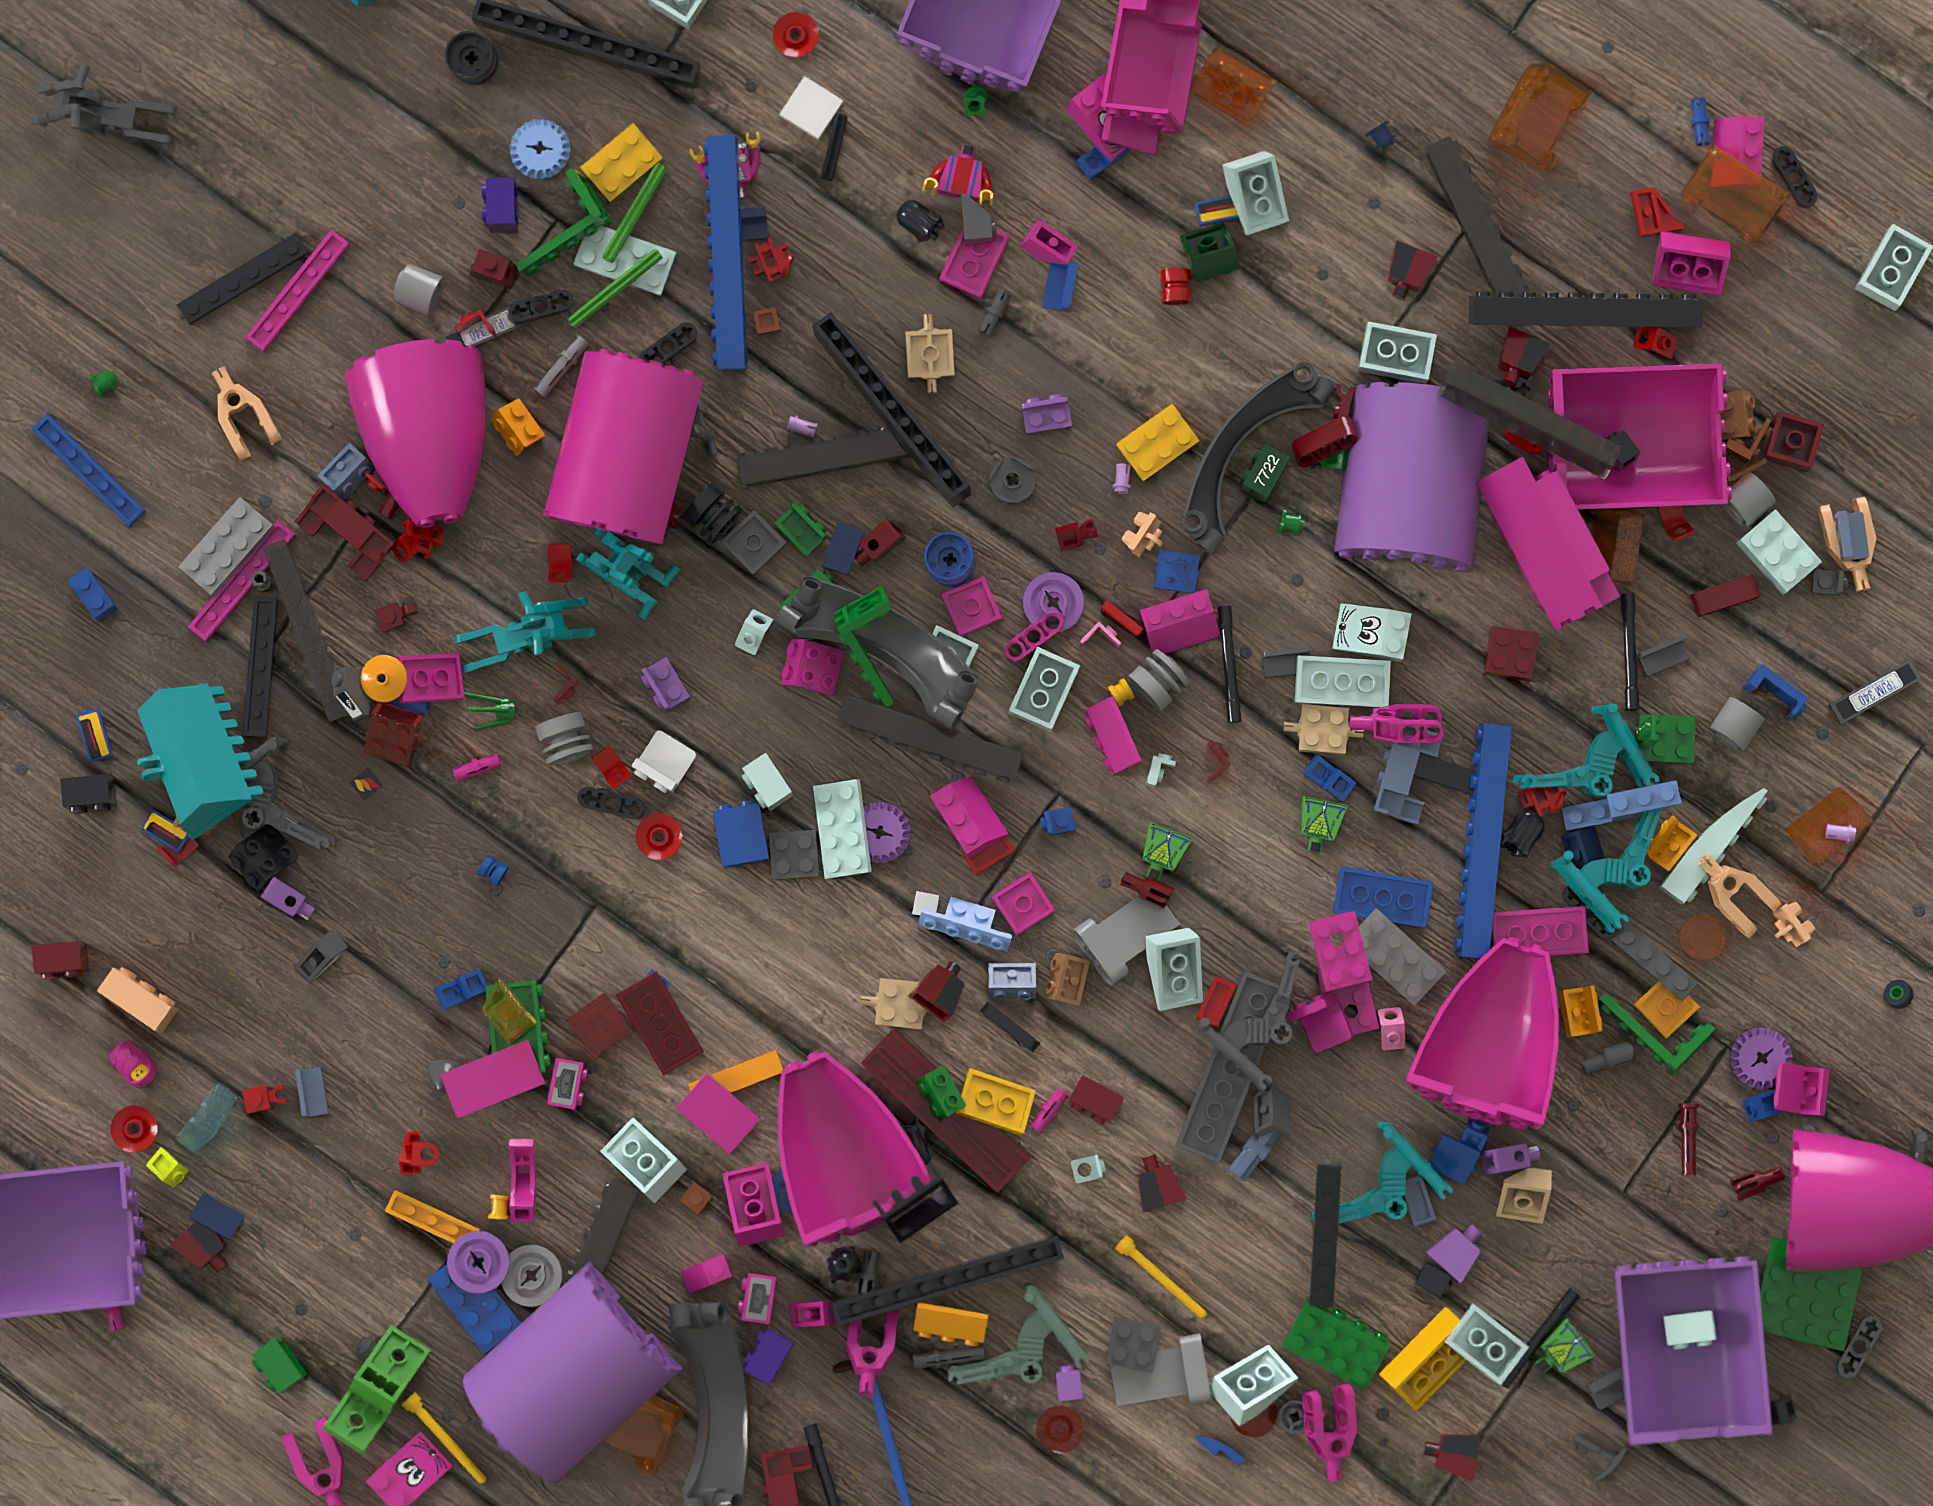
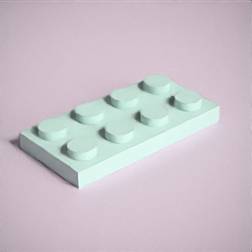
(590, 259)
(1342, 681)
(842, 829)

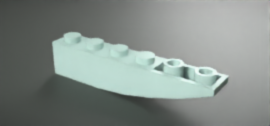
(1687, 873)

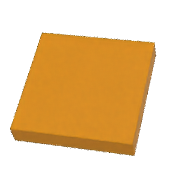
(1664, 1009)

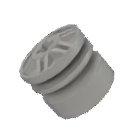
(1159, 679)
(564, 738)

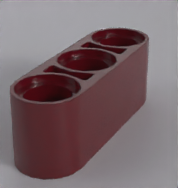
(1324, 442)
(1725, 595)

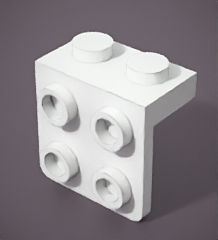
(664, 762)

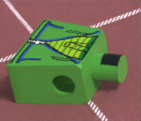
(1320, 821)
(1163, 850)
(1563, 1349)

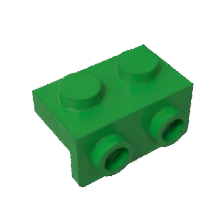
(801, 529)
(940, 1093)

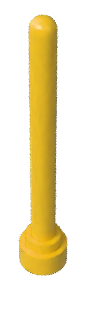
(1127, 1247)
(413, 1405)

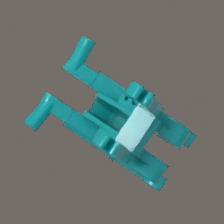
(626, 568)
(536, 631)
(1600, 760)
(1611, 872)
(1392, 1180)

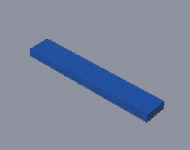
(88, 470)
(890, 1446)

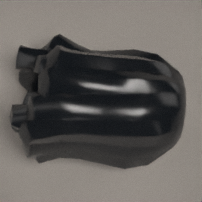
(919, 220)
(1523, 833)
(917, 1135)
(853, 1264)

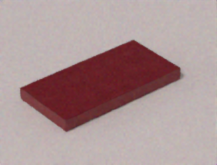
(659, 1023)

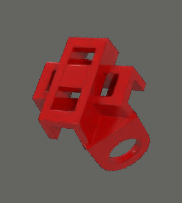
(766, 261)
(411, 540)
(1536, 798)
(412, 1156)

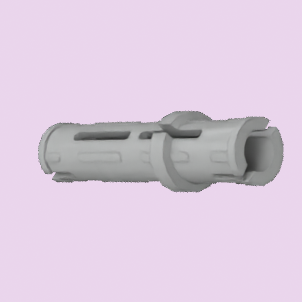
(561, 366)

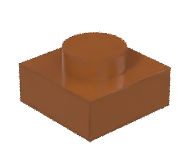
(766, 321)
(696, 1198)

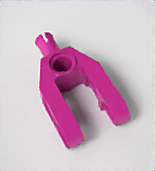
(1388, 725)
(881, 1356)
(1345, 1428)
(313, 1481)

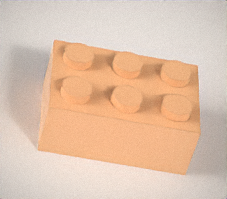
(138, 999)

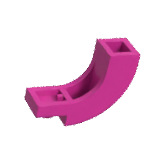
(522, 1180)

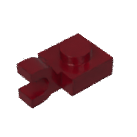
(1343, 409)
(1071, 535)
(392, 616)

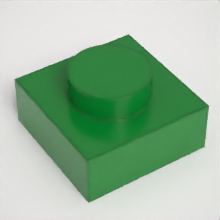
(1337, 461)

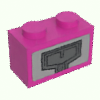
(567, 1084)
(758, 1298)

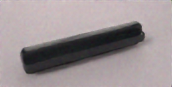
(834, 147)

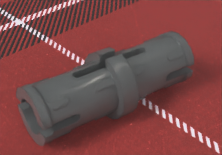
(994, 312)
(262, 586)

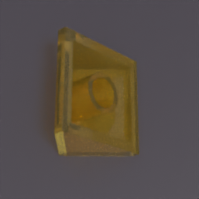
(507, 1012)

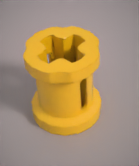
(499, 1207)

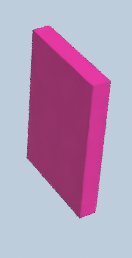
(973, 264)
(432, 678)
(718, 1113)

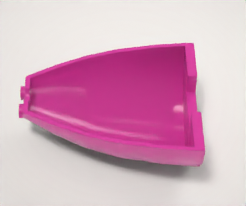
(422, 423)
(1494, 1040)
(840, 1151)
(1855, 1204)

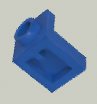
(1058, 821)
(1760, 1106)
(1475, 1134)

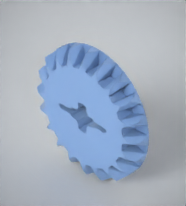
(549, 161)

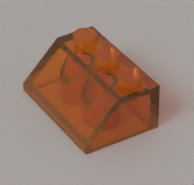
(1232, 85)
(1618, 539)
(1810, 829)

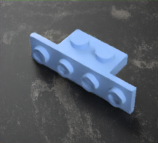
(967, 922)

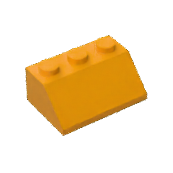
(950, 1323)

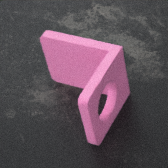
(1107, 631)
(1392, 1030)

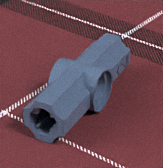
(1253, 1152)

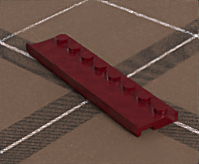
(981, 1146)

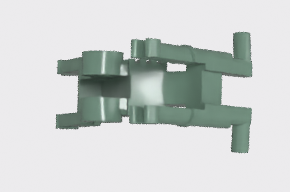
(1029, 1348)

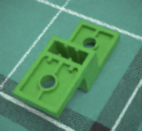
(376, 1389)

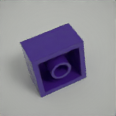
(501, 205)
(768, 1356)

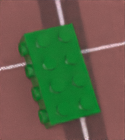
(529, 994)
(1337, 1343)

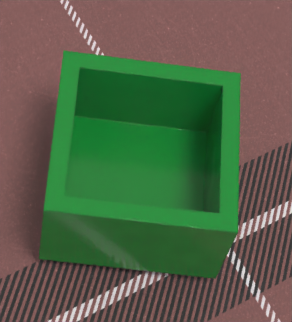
(278, 1365)

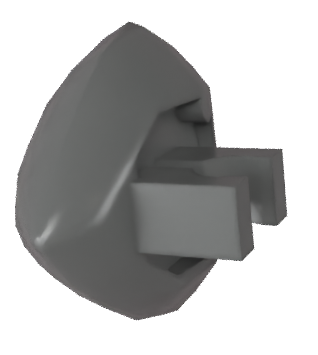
(435, 1069)

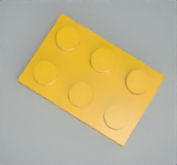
(621, 163)
(1157, 442)
(996, 1101)

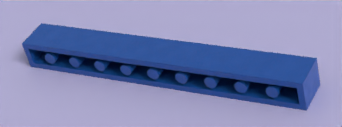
(726, 252)
(1484, 841)

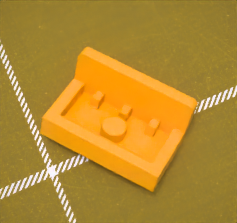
(517, 426)
(1671, 844)
(1580, 1011)

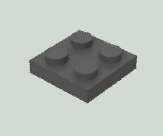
(753, 542)
(793, 855)
(1133, 1344)

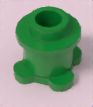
(974, 101)
(104, 382)
(1291, 522)

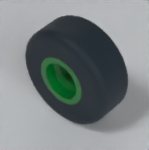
(1906, 995)

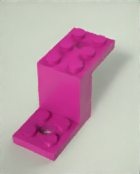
(1345, 968)

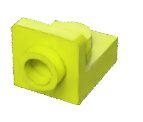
(167, 1168)

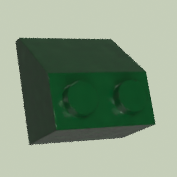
(1210, 252)

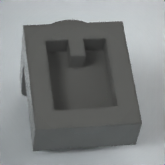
(1828, 582)

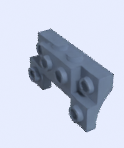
(1397, 778)

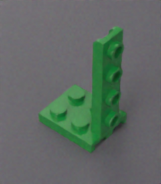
(569, 238)
(856, 616)
(1666, 738)
(1645, 1039)

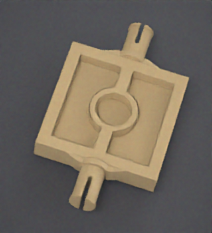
(930, 354)
(1323, 729)
(894, 1005)

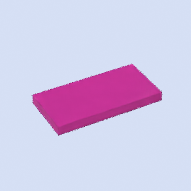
(1555, 929)
(492, 1079)

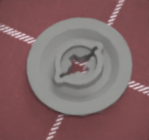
(548, 1276)

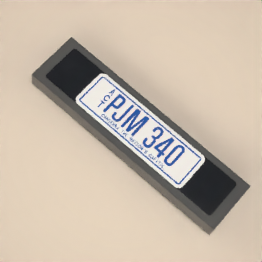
(478, 332)
(1875, 691)

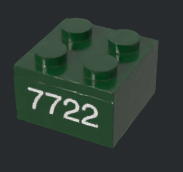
(1265, 473)

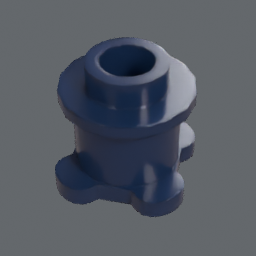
(1381, 135)

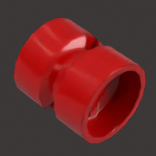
(1175, 285)

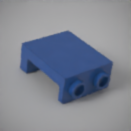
(1780, 688)
(740, 834)

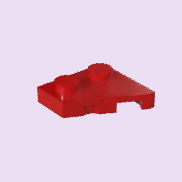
(1652, 213)

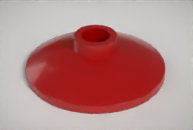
(795, 23)
(650, 827)
(122, 1129)

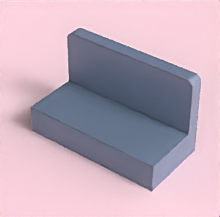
(1851, 535)
(312, 1092)

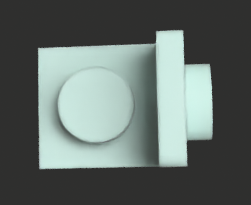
(1155, 772)

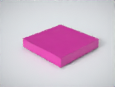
(971, 606)
(1023, 903)

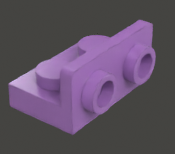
(1046, 414)
(665, 684)

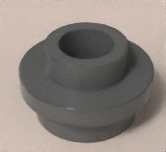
(365, 1346)

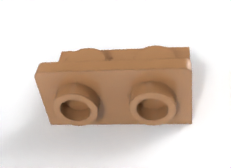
(1067, 979)

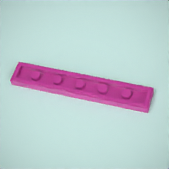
(297, 291)
(237, 587)

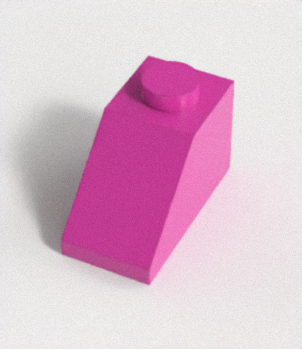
(1048, 244)
(706, 1273)
(811, 1314)

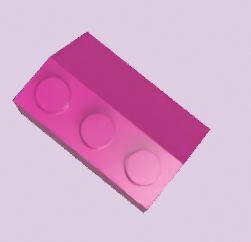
(1741, 139)
(1691, 263)
(1180, 622)
(1112, 736)
(968, 816)

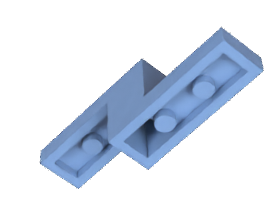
(1621, 806)

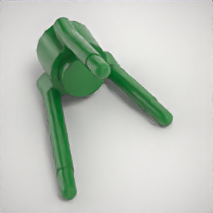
(504, 710)

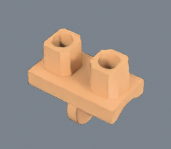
(1146, 536)
(1790, 926)

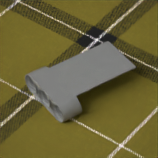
(1122, 936)
(1174, 1374)

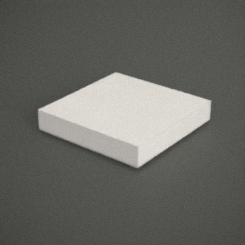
(811, 108)

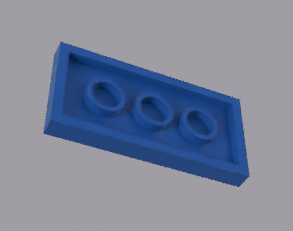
(1397, 897)
(481, 1314)

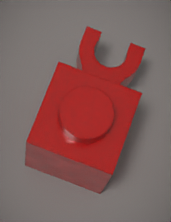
(261, 1098)

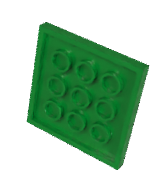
(1808, 1304)

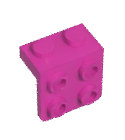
(812, 666)
(1323, 1021)
(1801, 1089)

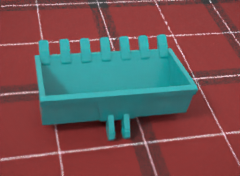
(195, 755)

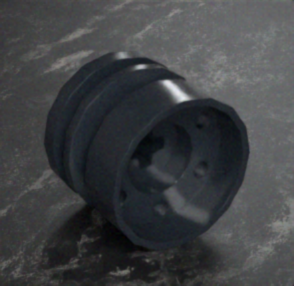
(462, 48)
(710, 512)

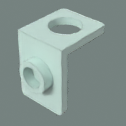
(752, 632)
(1097, 1166)

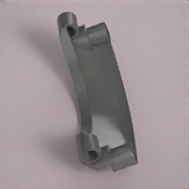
(1275, 398)
(914, 652)
(719, 1377)

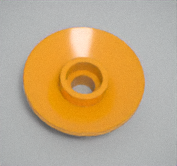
(395, 678)

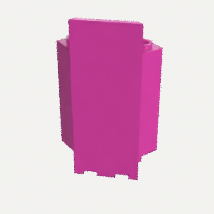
(1150, 71)
(1548, 541)

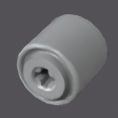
(418, 289)
(1748, 500)
(1736, 724)

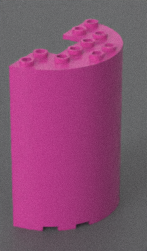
(1670, 419)
(623, 445)

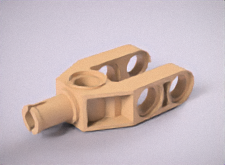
(225, 412)
(1831, 540)
(1722, 895)

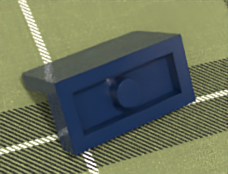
(754, 223)
(842, 549)
(1584, 846)
(217, 1216)

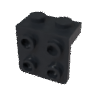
(262, 856)

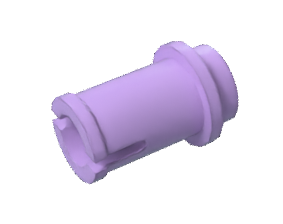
(801, 426)
(1122, 479)
(1840, 833)

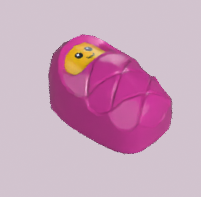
(133, 1064)

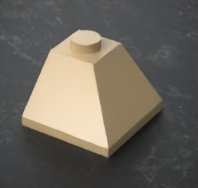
(1525, 1195)

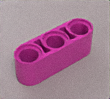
(1024, 641)

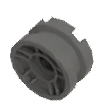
(1285, 1420)

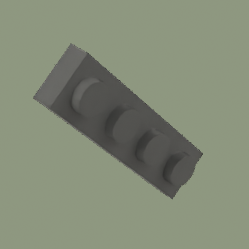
(1654, 961)

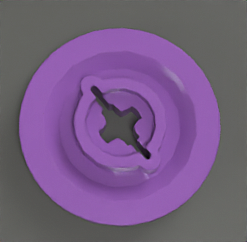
(1056, 586)
(894, 823)
(1745, 1054)
(461, 1261)

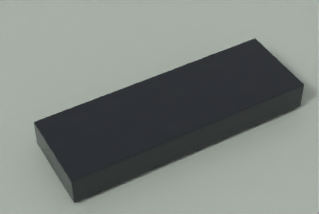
(1444, 773)

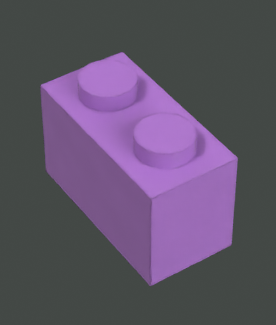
(1068, 1383)

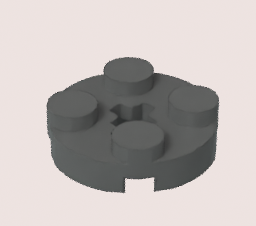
(1016, 493)

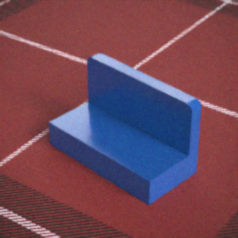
(1060, 286)

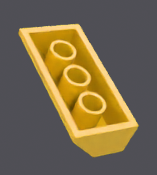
(1425, 1362)

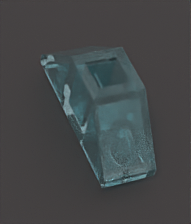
(207, 1118)

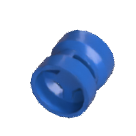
(487, 868)

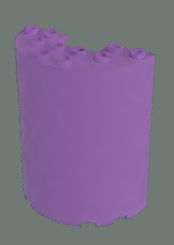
(979, 38)
(1412, 477)
(69, 1240)
(567, 1377)
(1694, 1388)

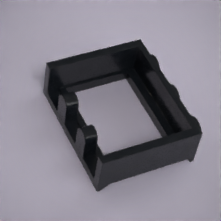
(924, 1212)

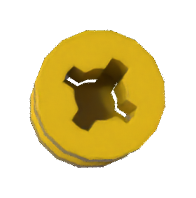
(1121, 692)

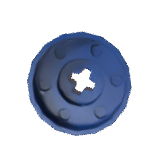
(940, 550)

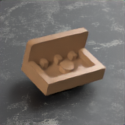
(1739, 416)

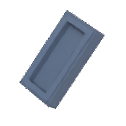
(1418, 1201)

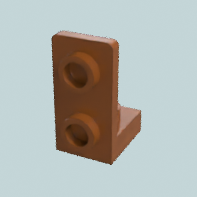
(1738, 448)

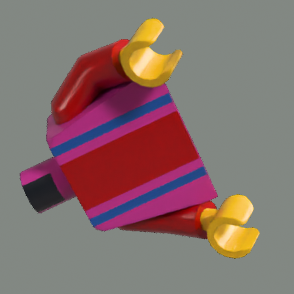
(961, 176)

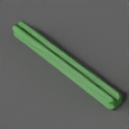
(634, 213)
(615, 288)

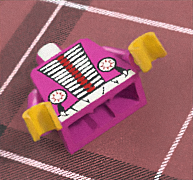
(748, 162)

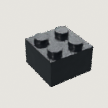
(88, 792)

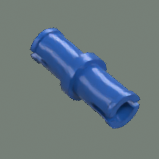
(1700, 121)

